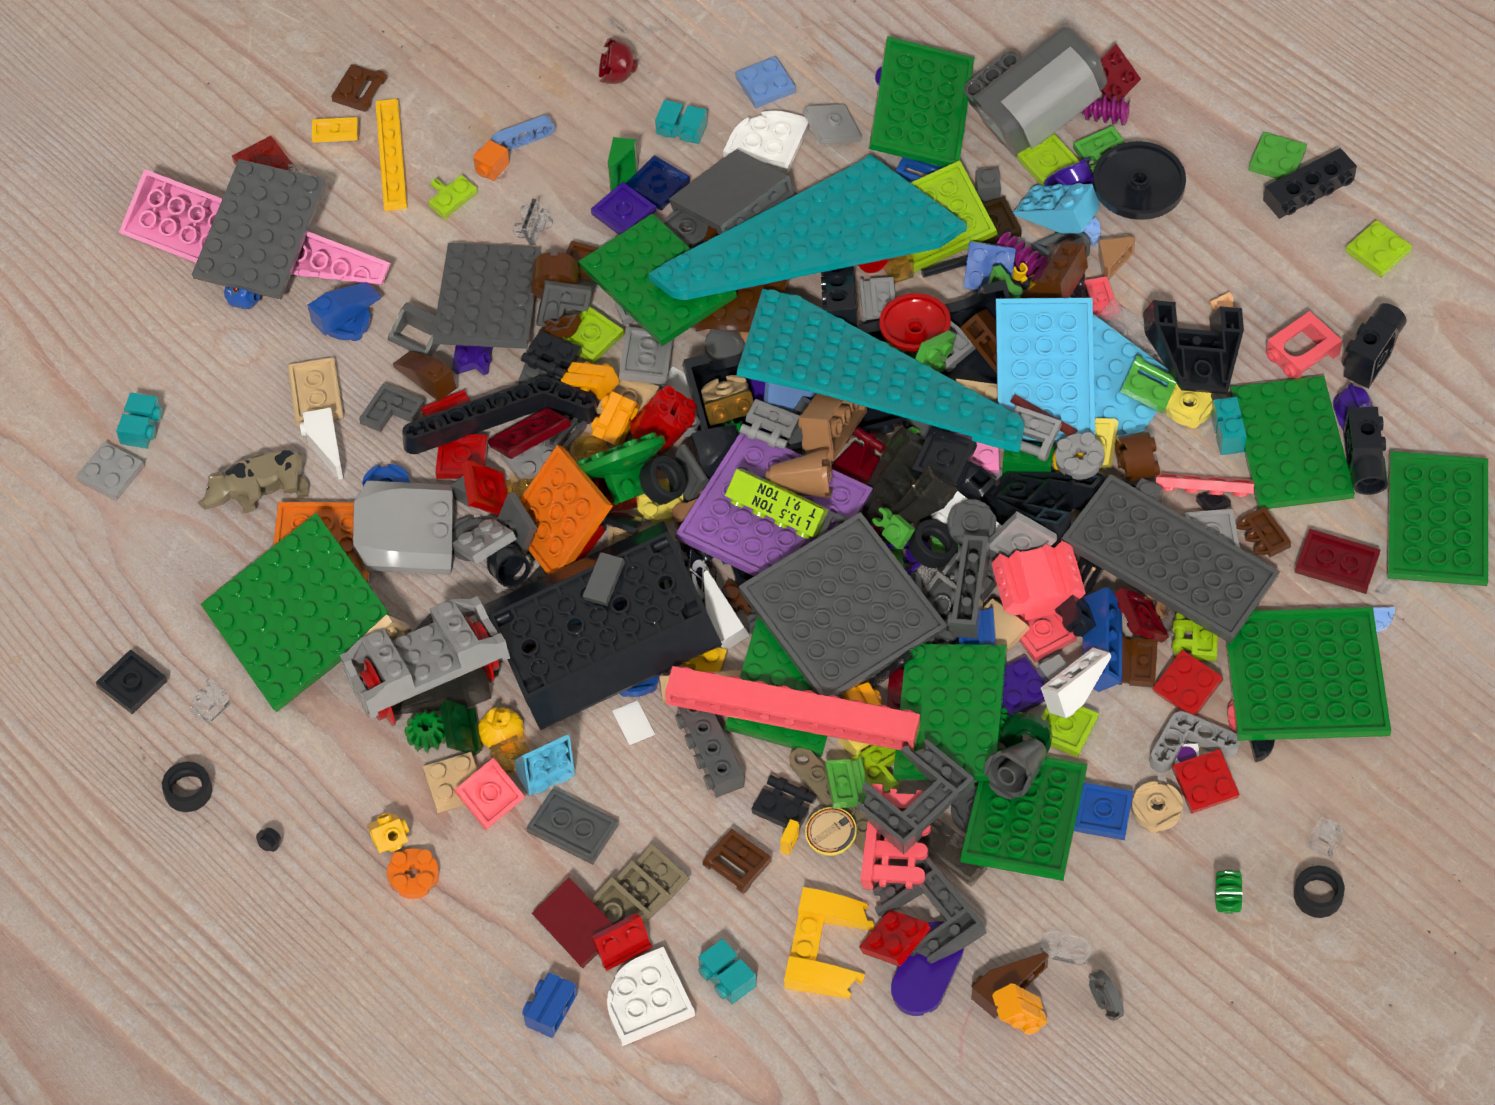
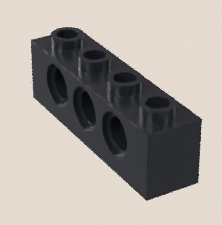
(1310, 183)
(839, 294)

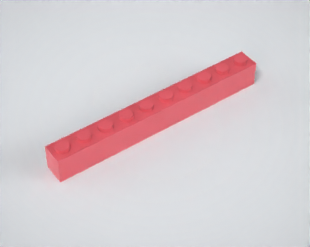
(792, 708)

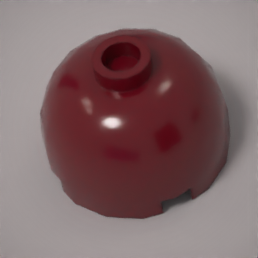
(616, 62)

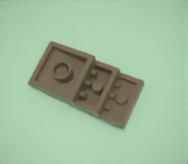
(641, 887)

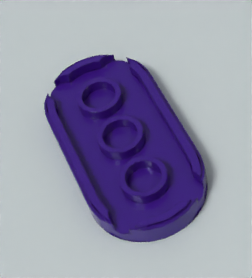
(922, 985)

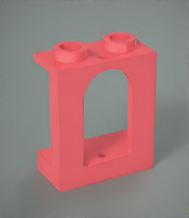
(1327, 344)

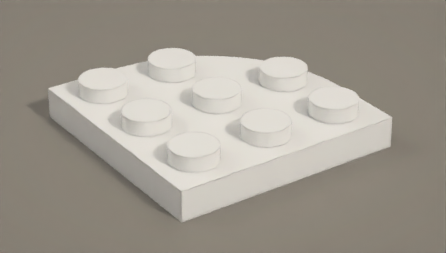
(770, 138)
(647, 997)

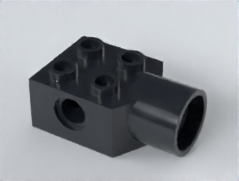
(1373, 344)
(1365, 450)

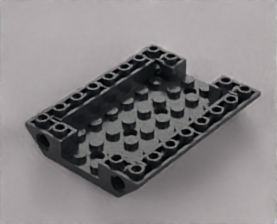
(612, 646)

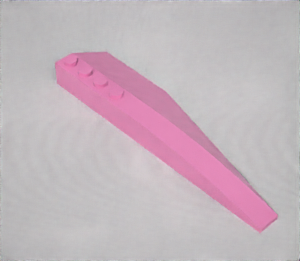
(180, 218)

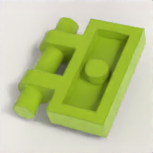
(1202, 643)

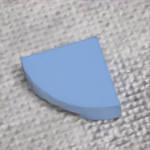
(1093, 231)
(1383, 617)

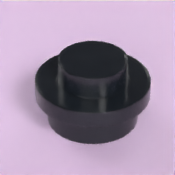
(268, 839)

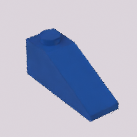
(341, 305)

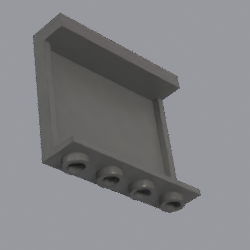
(733, 192)

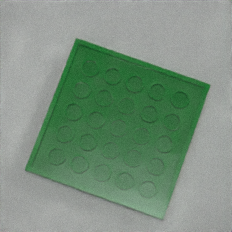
(295, 611)
(1308, 675)

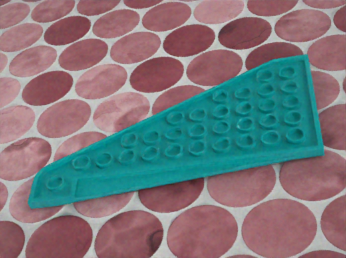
(836, 224)
(823, 354)

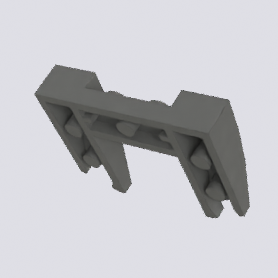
(905, 828)
(961, 923)

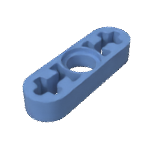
(536, 129)

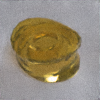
(587, 446)

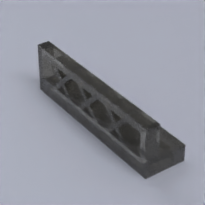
(946, 847)

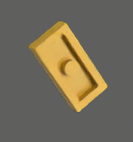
(334, 129)

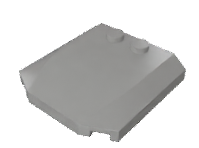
(403, 527)

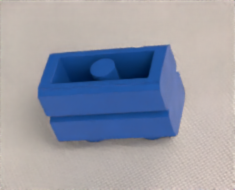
(549, 1005)

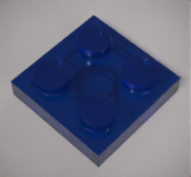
(658, 182)

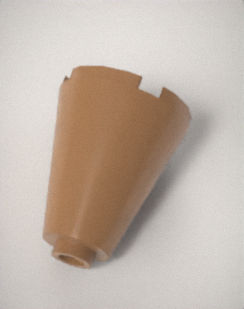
(804, 474)

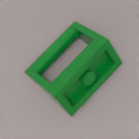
(622, 161)

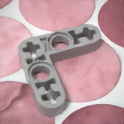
(1184, 733)

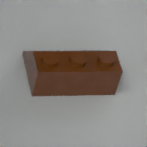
(1058, 272)

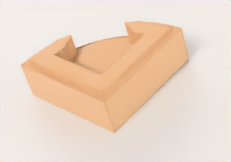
(1225, 300)

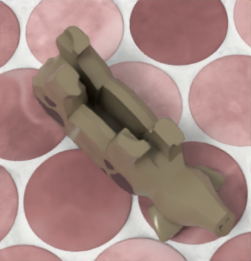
(256, 477)

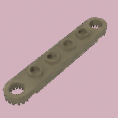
(815, 779)

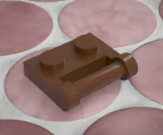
(353, 85)
(740, 853)

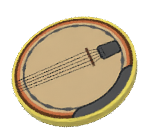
(831, 831)

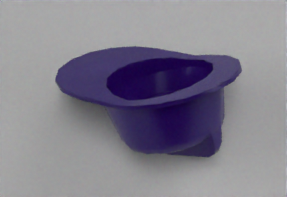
(1071, 175)
(1350, 397)

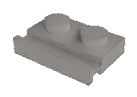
(875, 296)

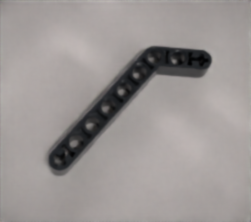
(497, 410)

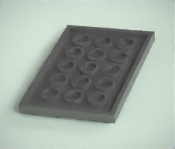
(259, 229)
(486, 296)

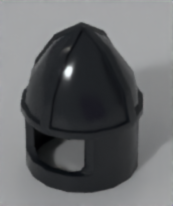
(975, 481)
(506, 564)

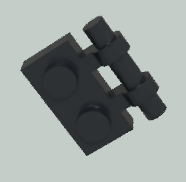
(553, 349)
(779, 809)

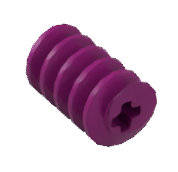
(1108, 109)
(1022, 255)

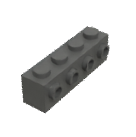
(970, 586)
(711, 750)

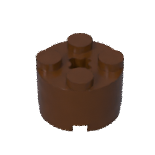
(553, 268)
(1136, 456)

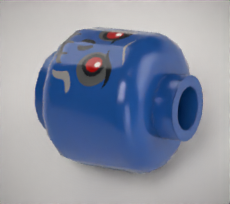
(240, 298)

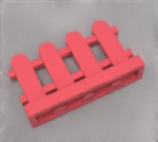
(876, 849)

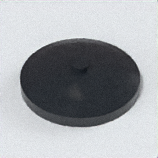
(1139, 180)

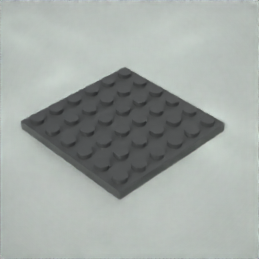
(842, 607)

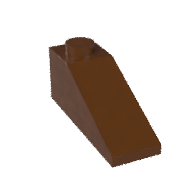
(982, 334)
(427, 373)
(1019, 973)

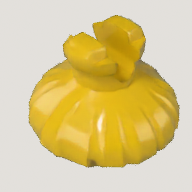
(500, 725)

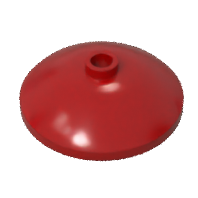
(913, 320)

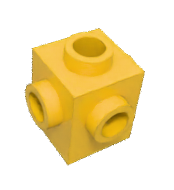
(388, 832)

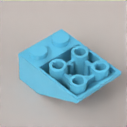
(1060, 207)
(546, 766)

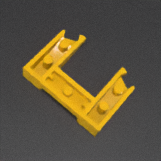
(803, 969)

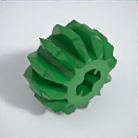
(425, 731)
(1228, 891)

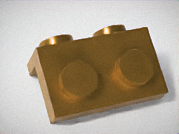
(728, 407)

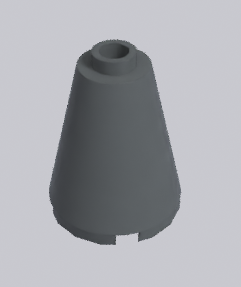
(1015, 768)

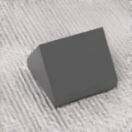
(459, 491)

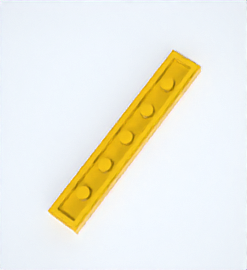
(391, 154)

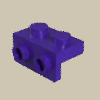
(470, 358)

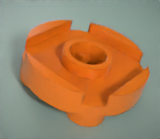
(411, 859)

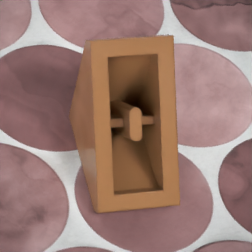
(1114, 254)

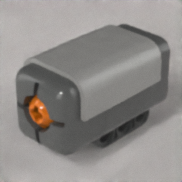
(1038, 91)

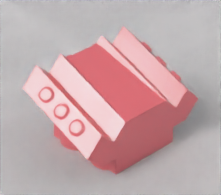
(1037, 580)

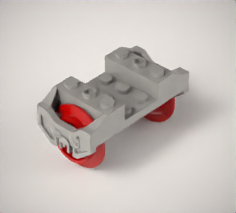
(423, 657)

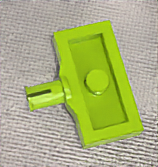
(451, 196)

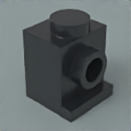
(1076, 616)

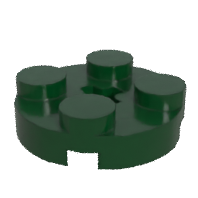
(1029, 724)

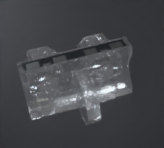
(535, 221)

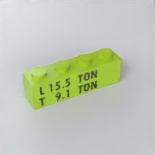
(777, 503)

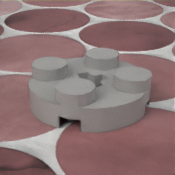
(1079, 443)

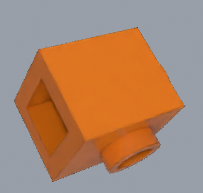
(491, 160)

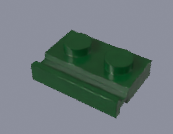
(460, 727)

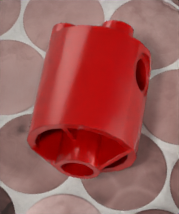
(666, 415)

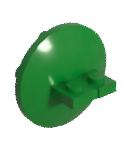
(622, 466)

